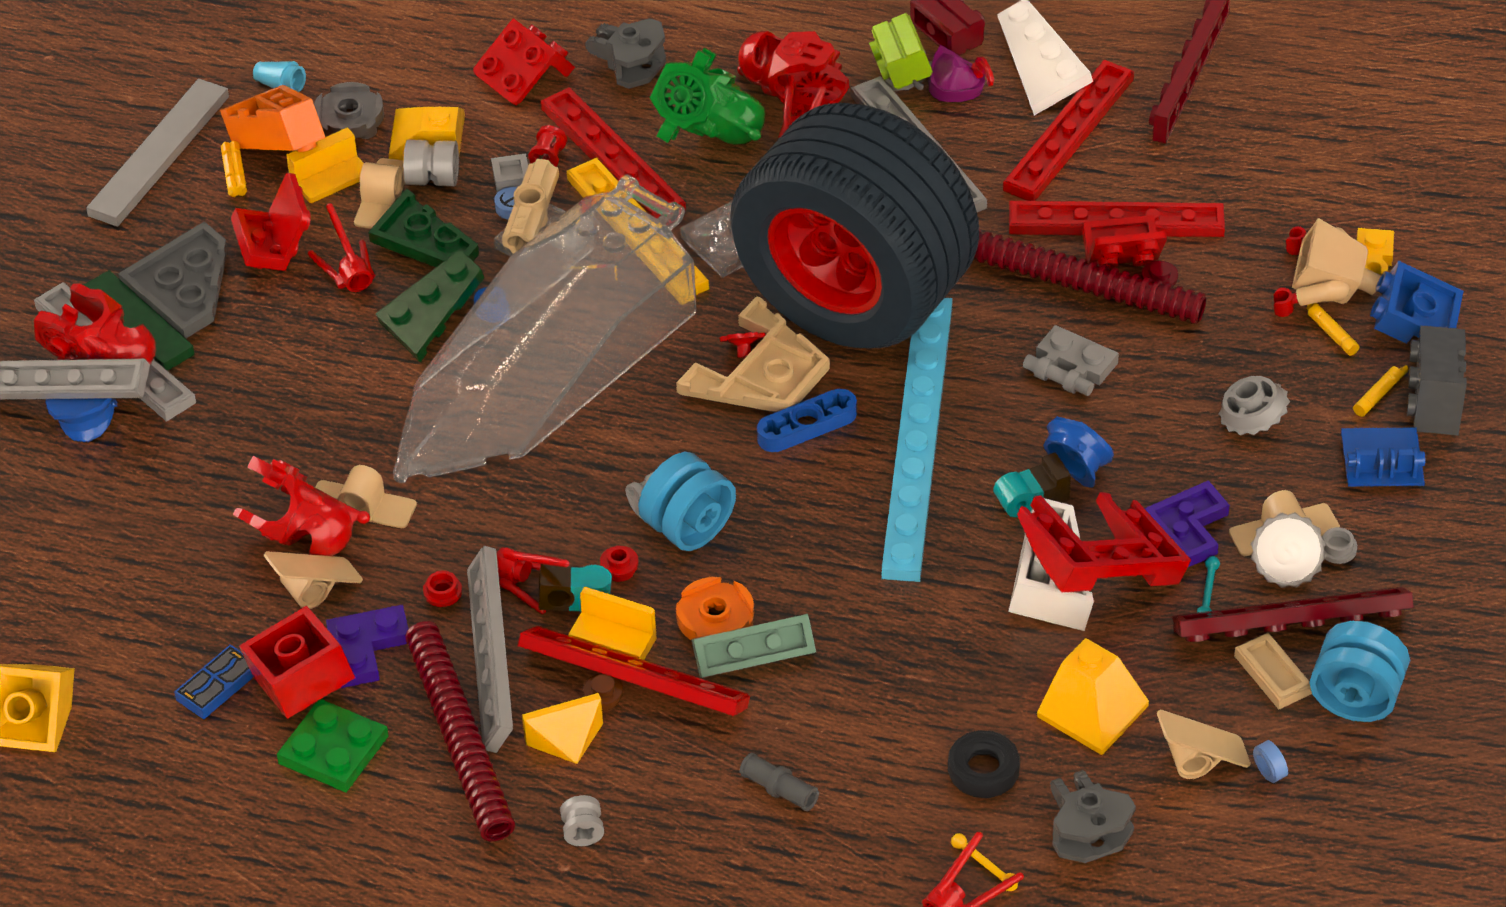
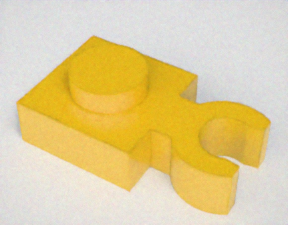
(1379, 248)

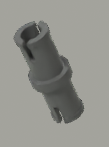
(779, 781)

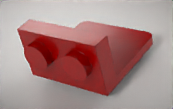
(519, 61)
(273, 236)
(1123, 241)

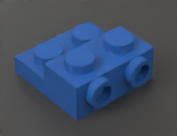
(1414, 300)

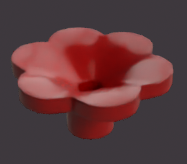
(742, 341)

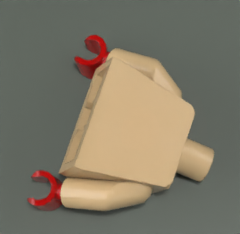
(1327, 268)

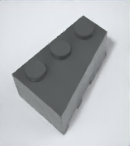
(1437, 380)

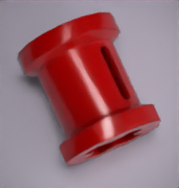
(544, 146)

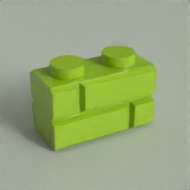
(899, 52)

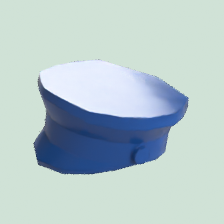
(82, 418)
(1078, 448)

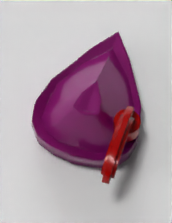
(956, 78)

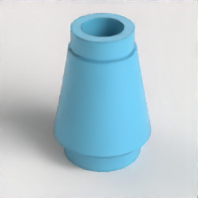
(280, 73)

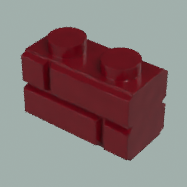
(949, 23)

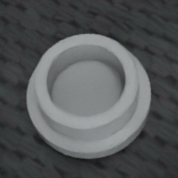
(1340, 545)

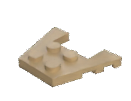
(771, 375)

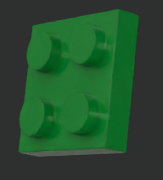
(332, 745)

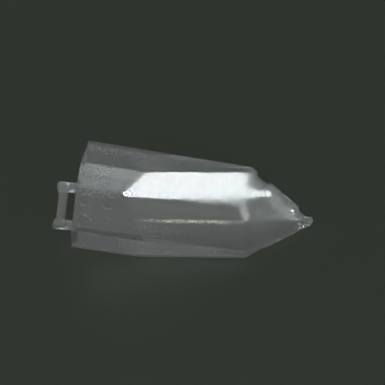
(551, 332)

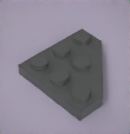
(182, 279)

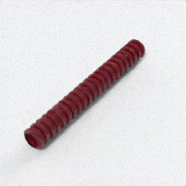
(1090, 277)
(460, 731)

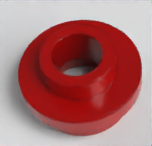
(620, 562)
(442, 589)

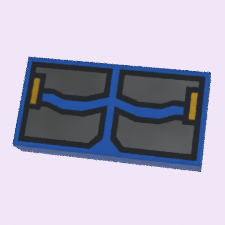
(214, 682)

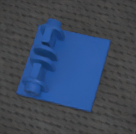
(1382, 457)

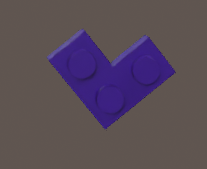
(1186, 514)
(366, 633)

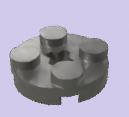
(366, 113)

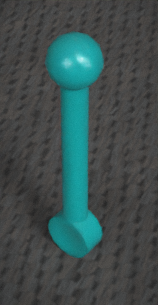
(1212, 563)

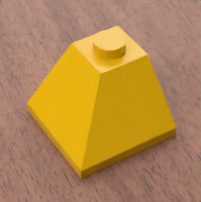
(425, 124)
(1092, 697)
(34, 705)

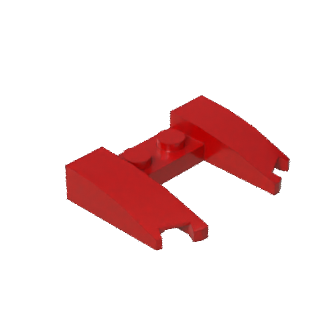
(1075, 565)

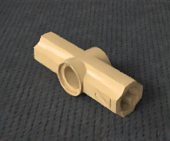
(530, 204)

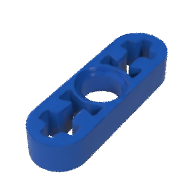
(783, 430)

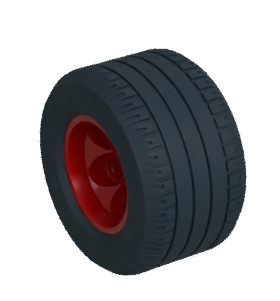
(855, 225)

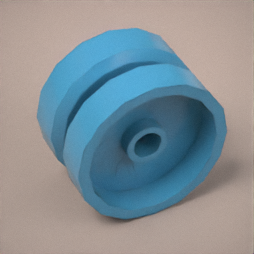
(687, 501)
(1359, 671)

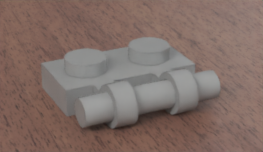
(1071, 361)

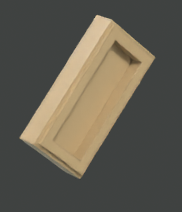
(1273, 670)

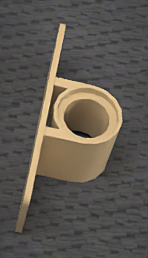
(379, 188)
(366, 492)
(1286, 503)
(311, 576)
(1200, 746)

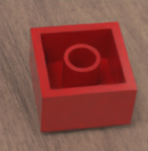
(297, 662)

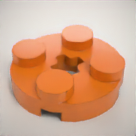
(708, 593)

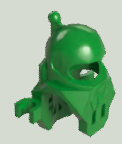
(714, 101)

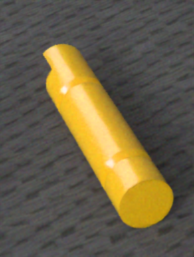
(1333, 329)
(1379, 389)

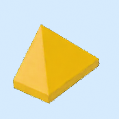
(565, 727)

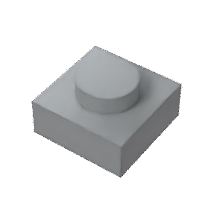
(509, 170)

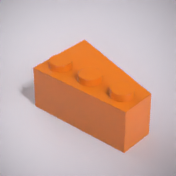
(274, 121)

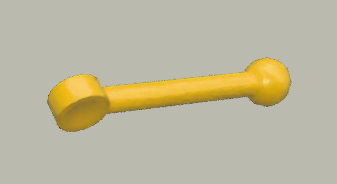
(959, 842)

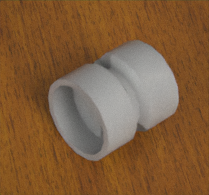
(431, 162)

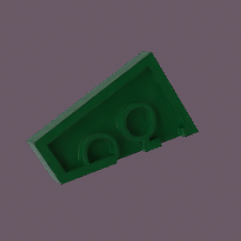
(419, 233)
(427, 305)

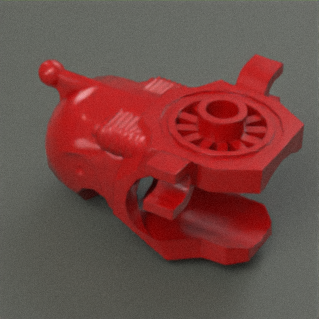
(812, 62)
(102, 339)
(309, 511)

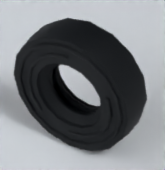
(982, 784)

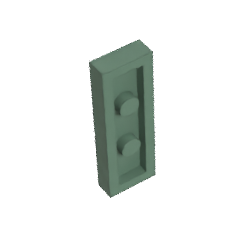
(753, 645)

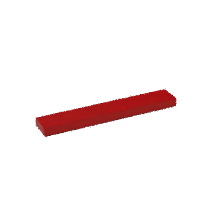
(1068, 131)
(600, 141)
(1068, 216)
(634, 670)

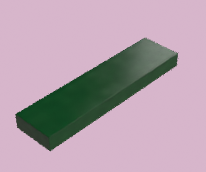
(170, 344)

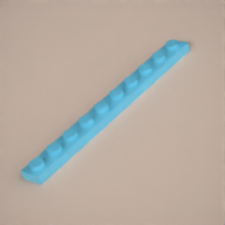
(916, 447)

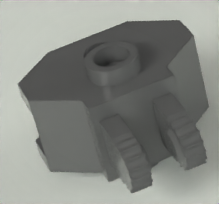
(629, 48)
(1089, 816)

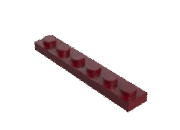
(1185, 73)
(1309, 612)

